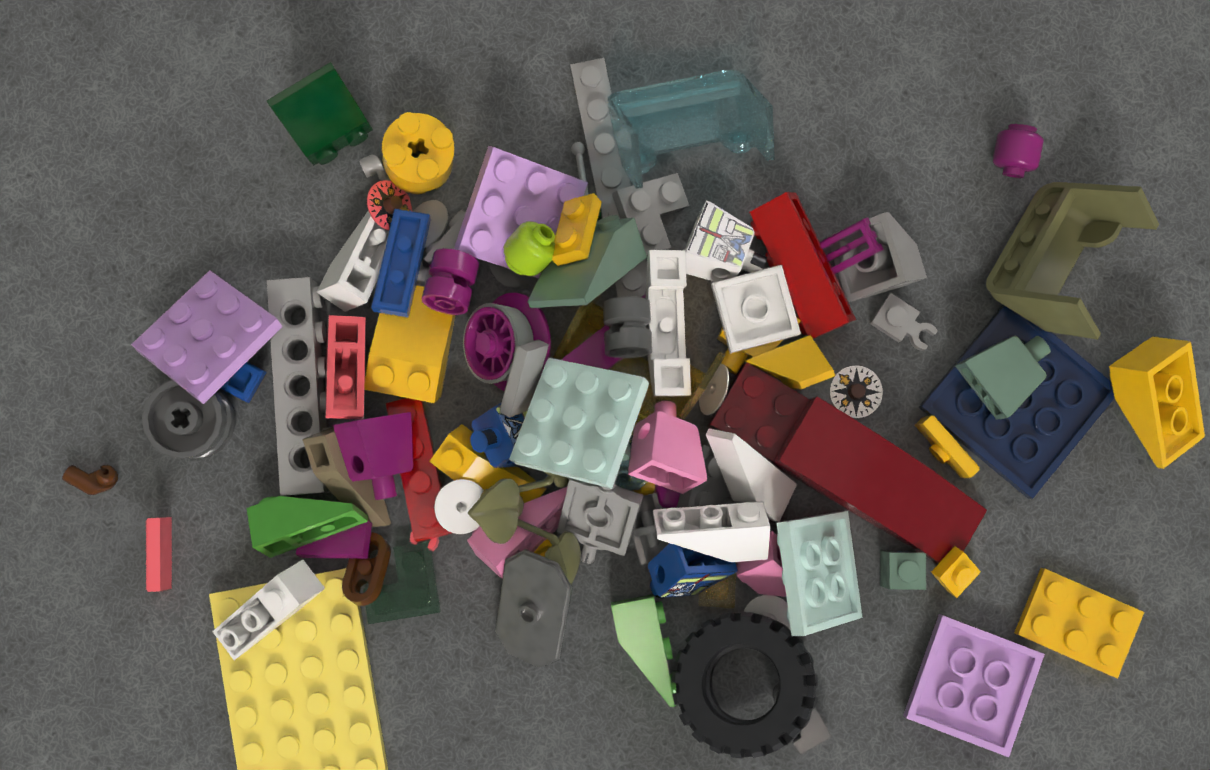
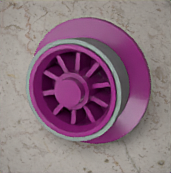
(495, 333)

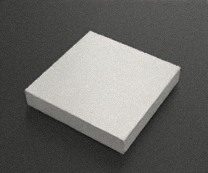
(755, 309)

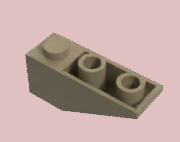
(331, 471)

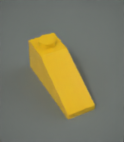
(461, 461)

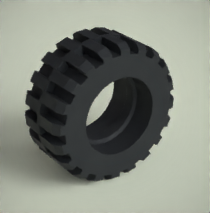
(695, 692)

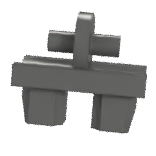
(644, 530)

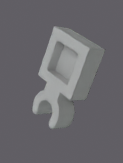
(898, 319)

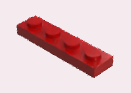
(423, 481)

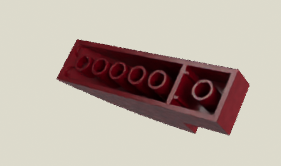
(848, 463)

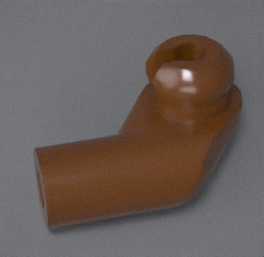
(93, 482)

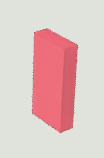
(158, 554)

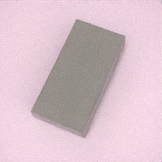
(523, 377)

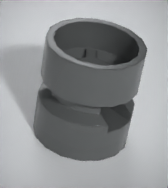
(627, 327)

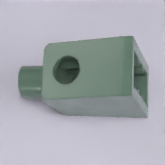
(1006, 373)

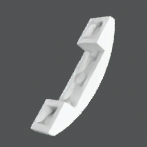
(664, 289)

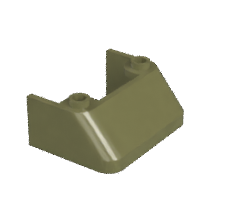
(1049, 242)

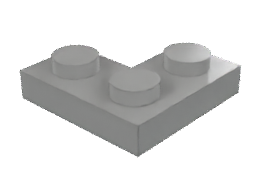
(648, 204)

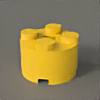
(418, 133)

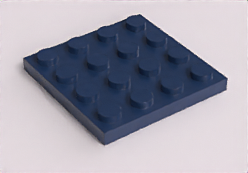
(1045, 426)

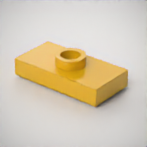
(946, 448)

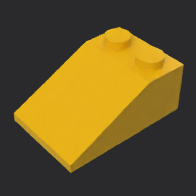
(410, 353)
(1160, 397)

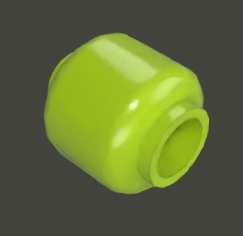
(529, 248)

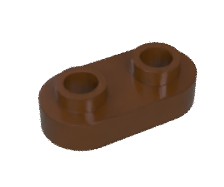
(367, 571)

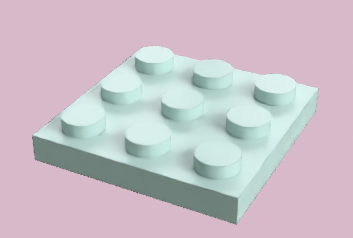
(580, 422)
(819, 572)

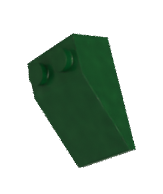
(321, 115)

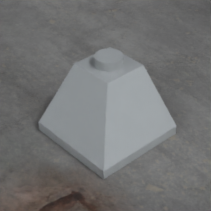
(886, 270)

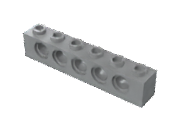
(283, 299)

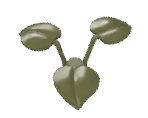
(498, 517)

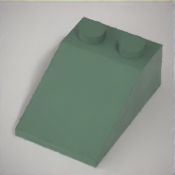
(612, 254)

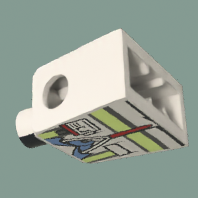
(720, 246)

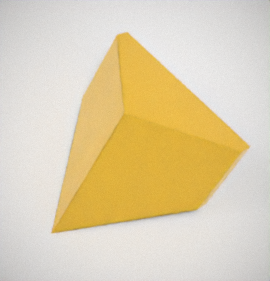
(795, 363)

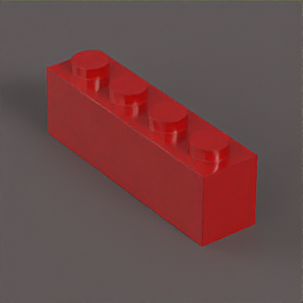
(807, 271)

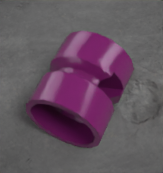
(450, 283)

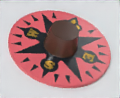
(382, 201)

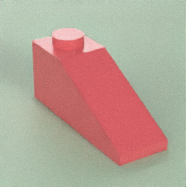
(345, 367)

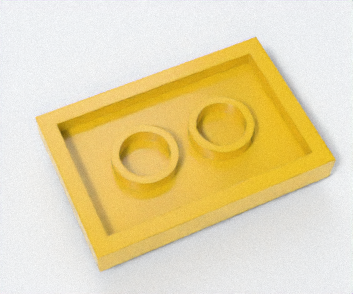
(1079, 622)

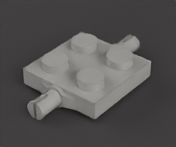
(599, 517)

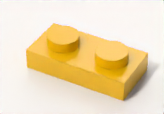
(576, 229)

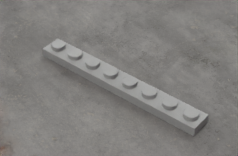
(592, 95)

